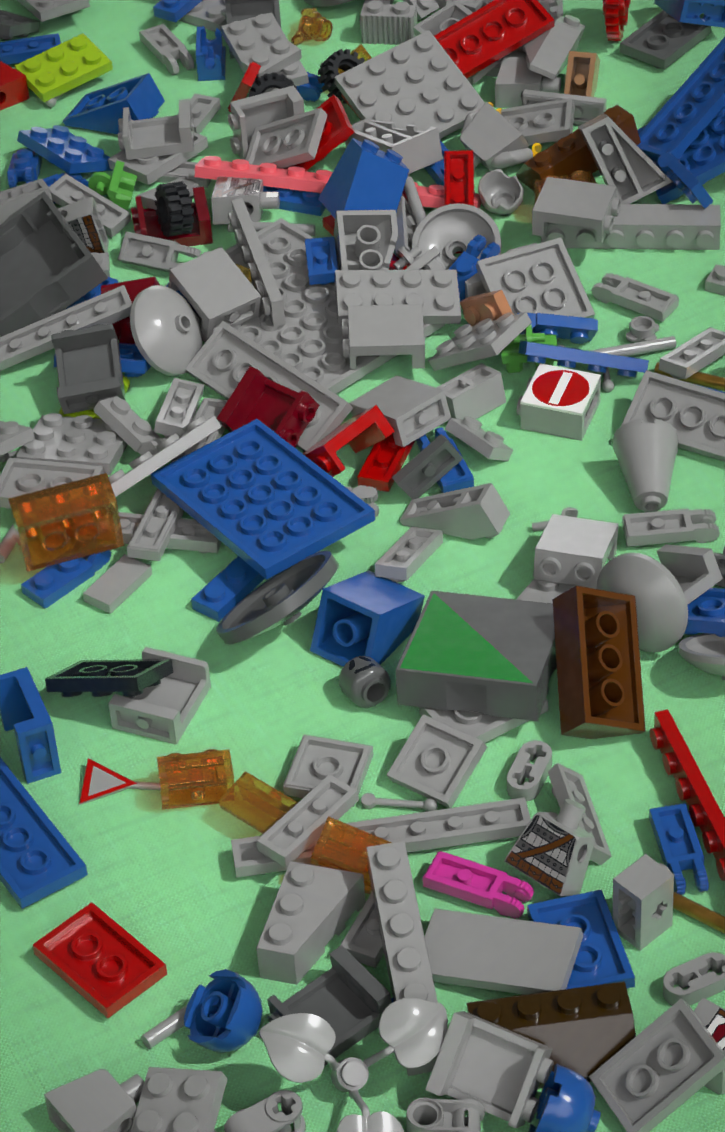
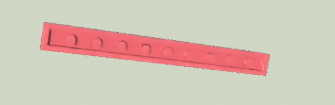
(298, 179)

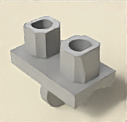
(428, 261)

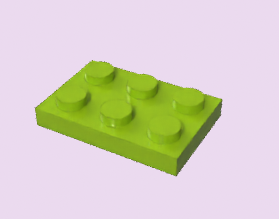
(64, 67)

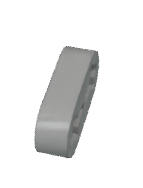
(524, 769)
(696, 977)

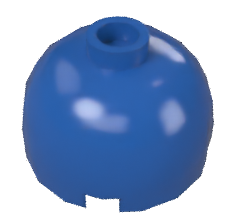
(224, 1012)
(566, 1104)

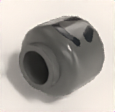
(364, 681)

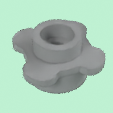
(642, 329)

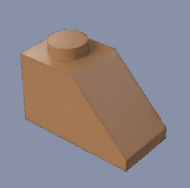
(582, 73)

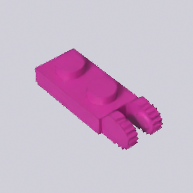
(477, 884)

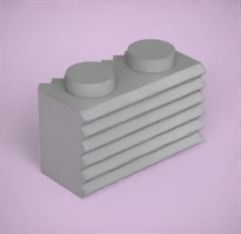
(387, 22)

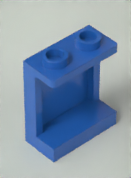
(25, 713)

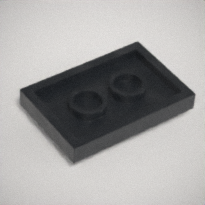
(109, 676)

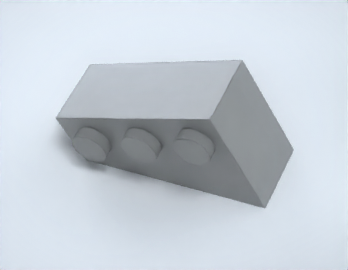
(415, 146)
(621, 160)
(305, 917)

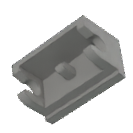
(474, 392)

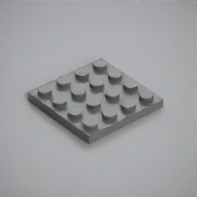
(411, 86)

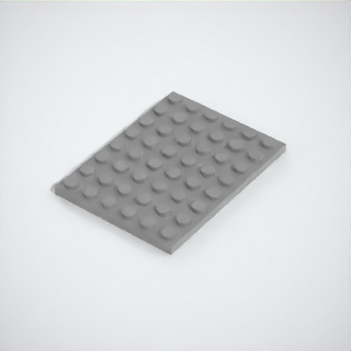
(311, 330)

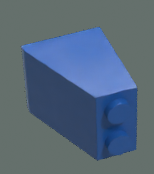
(365, 179)
(364, 618)

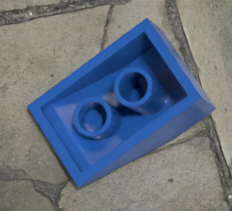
(105, 106)

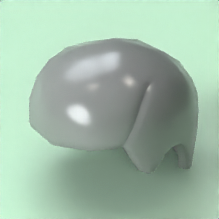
(500, 192)

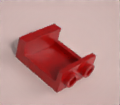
(357, 431)

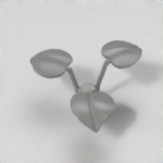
(301, 1044)

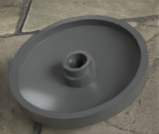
(278, 599)

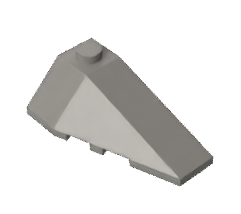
(550, 50)
(365, 239)

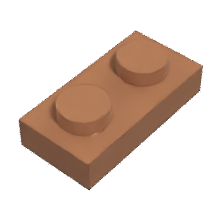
(485, 306)

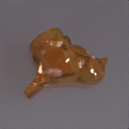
(312, 26)

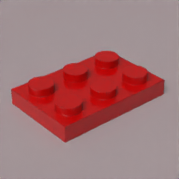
(335, 131)
(100, 959)

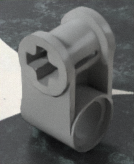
(444, 1115)
(267, 1118)

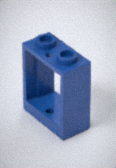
(689, 11)

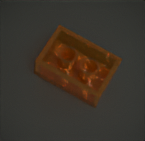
(66, 522)

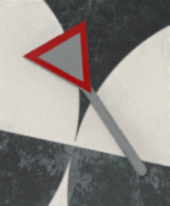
(104, 782)

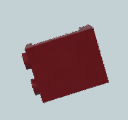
(146, 221)
(271, 403)

